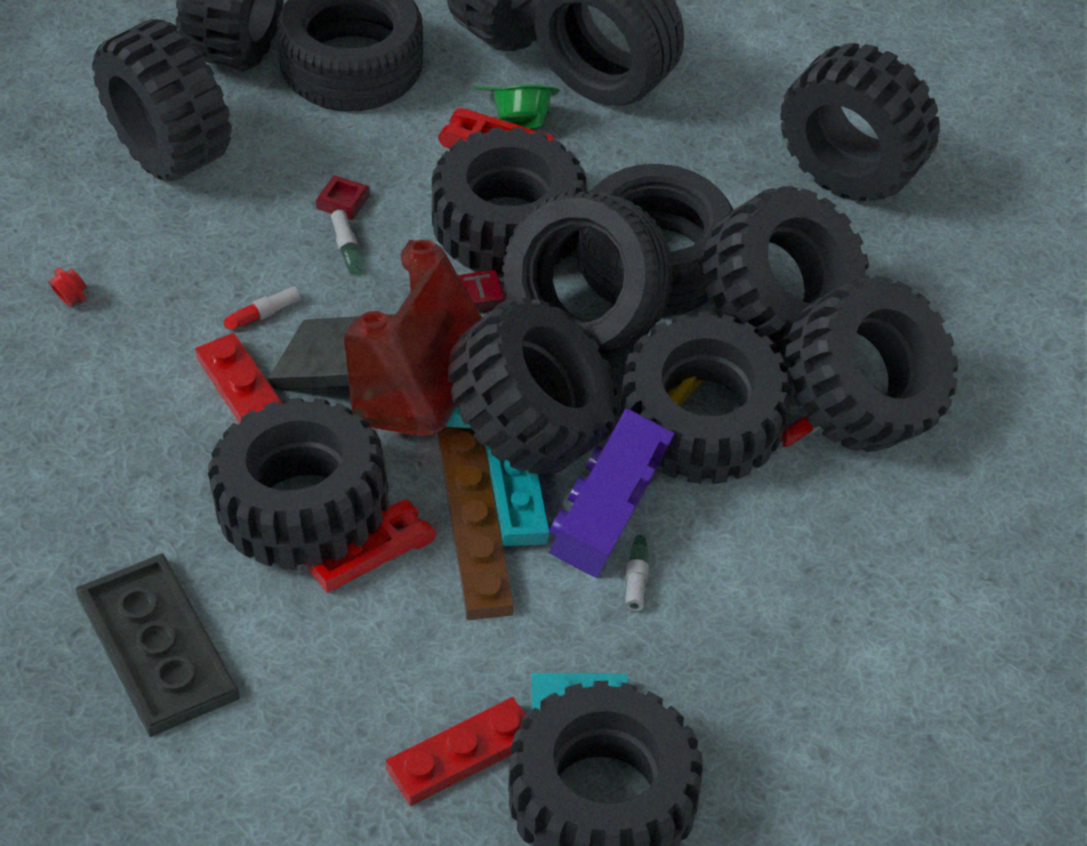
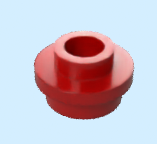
(68, 286)

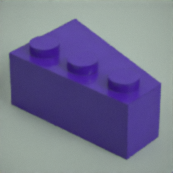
(609, 494)

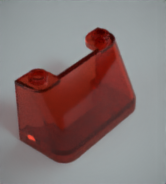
(403, 360)

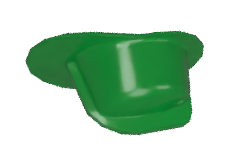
(522, 104)

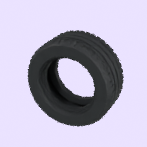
(596, 65)
(353, 76)
(677, 202)
(642, 251)

